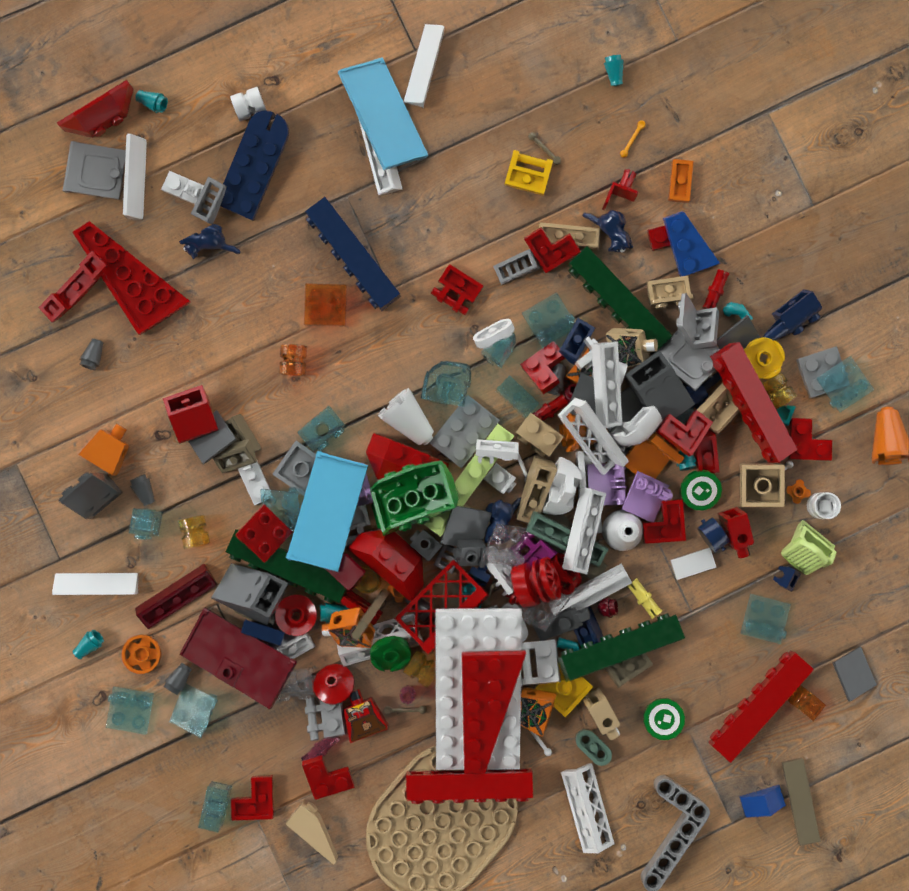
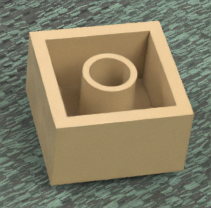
(762, 484)

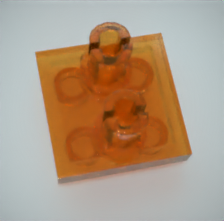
(325, 304)

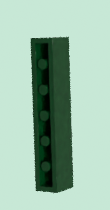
(616, 296)
(310, 577)
(620, 648)

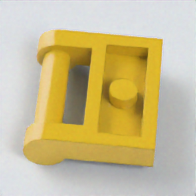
(525, 178)

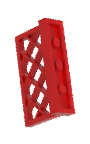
(472, 602)

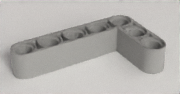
(676, 833)

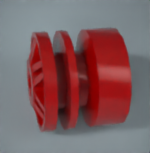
(536, 582)

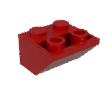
(190, 414)

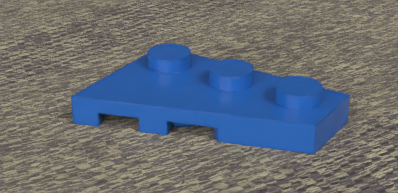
(687, 245)

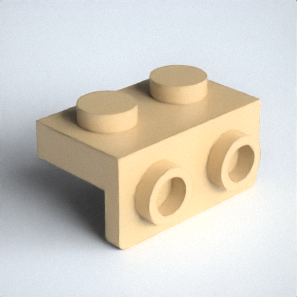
(667, 291)
(719, 409)
(539, 434)

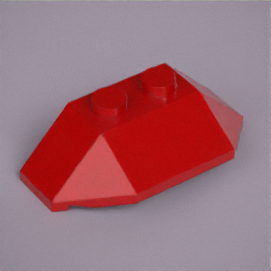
(100, 113)
(390, 456)
(392, 560)

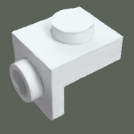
(586, 360)

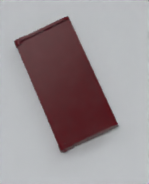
(237, 658)

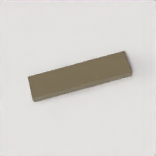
(366, 619)
(801, 801)

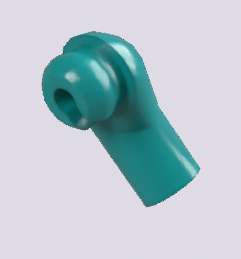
(736, 309)
(567, 644)

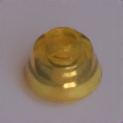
(372, 583)

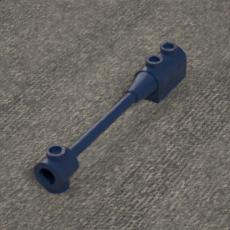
(788, 319)

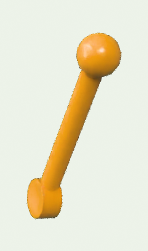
(640, 125)

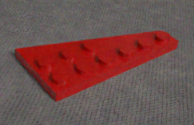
(137, 289)
(486, 694)

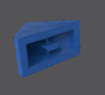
(763, 802)

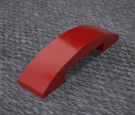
(75, 288)

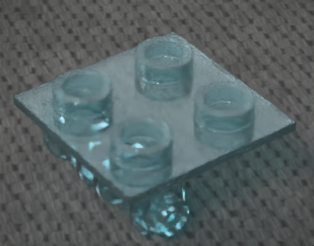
(549, 319)
(845, 384)
(283, 505)
(765, 619)
(129, 710)
(193, 710)

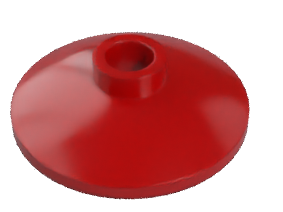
(291, 605)
(335, 692)

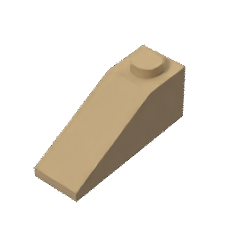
(536, 487)
(309, 826)

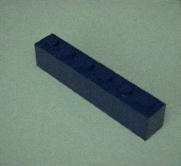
(352, 253)

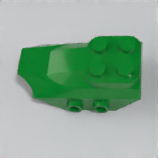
(413, 496)

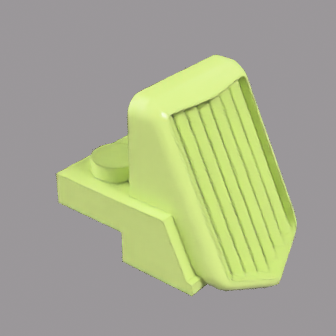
(808, 550)

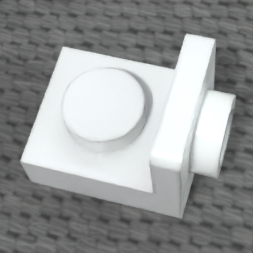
(500, 479)

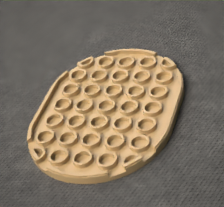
(431, 842)

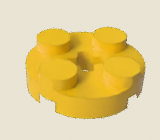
(766, 347)

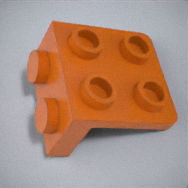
(652, 456)

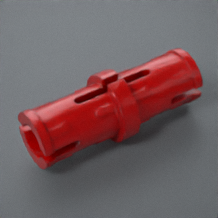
(716, 289)
(548, 410)

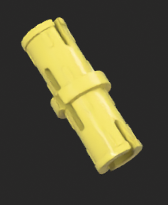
(644, 598)

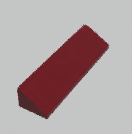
(349, 573)
(175, 596)

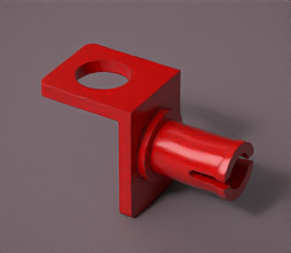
(623, 189)

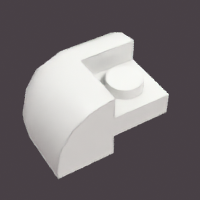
(637, 429)
(563, 488)

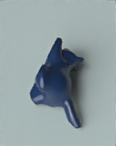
(613, 226)
(209, 238)
(501, 514)

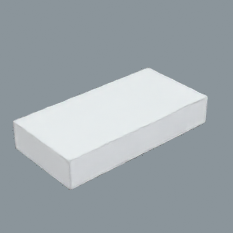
(693, 563)

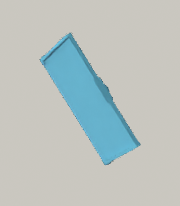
(382, 113)
(327, 511)

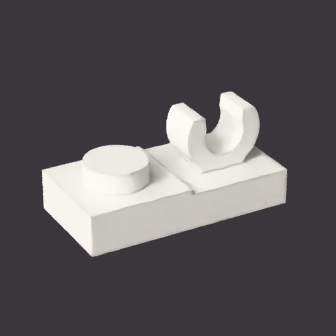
(182, 187)
(499, 449)
(254, 481)
(503, 575)

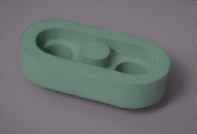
(593, 746)

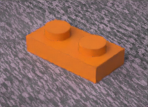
(680, 181)

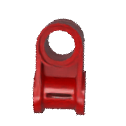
(566, 576)

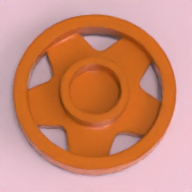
(141, 654)

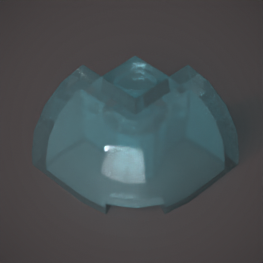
(500, 351)
(447, 383)

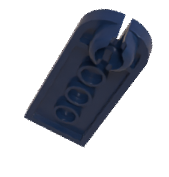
(254, 163)

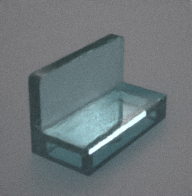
(517, 397)

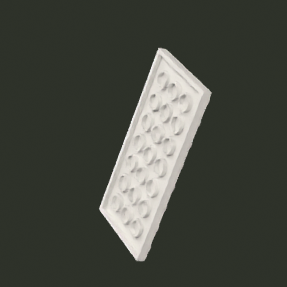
(473, 632)

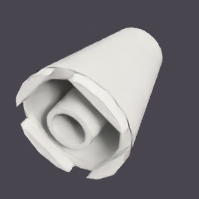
(407, 418)
(614, 530)

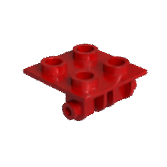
(263, 533)

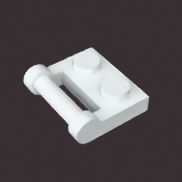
(546, 662)

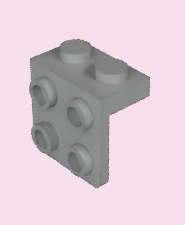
(697, 326)

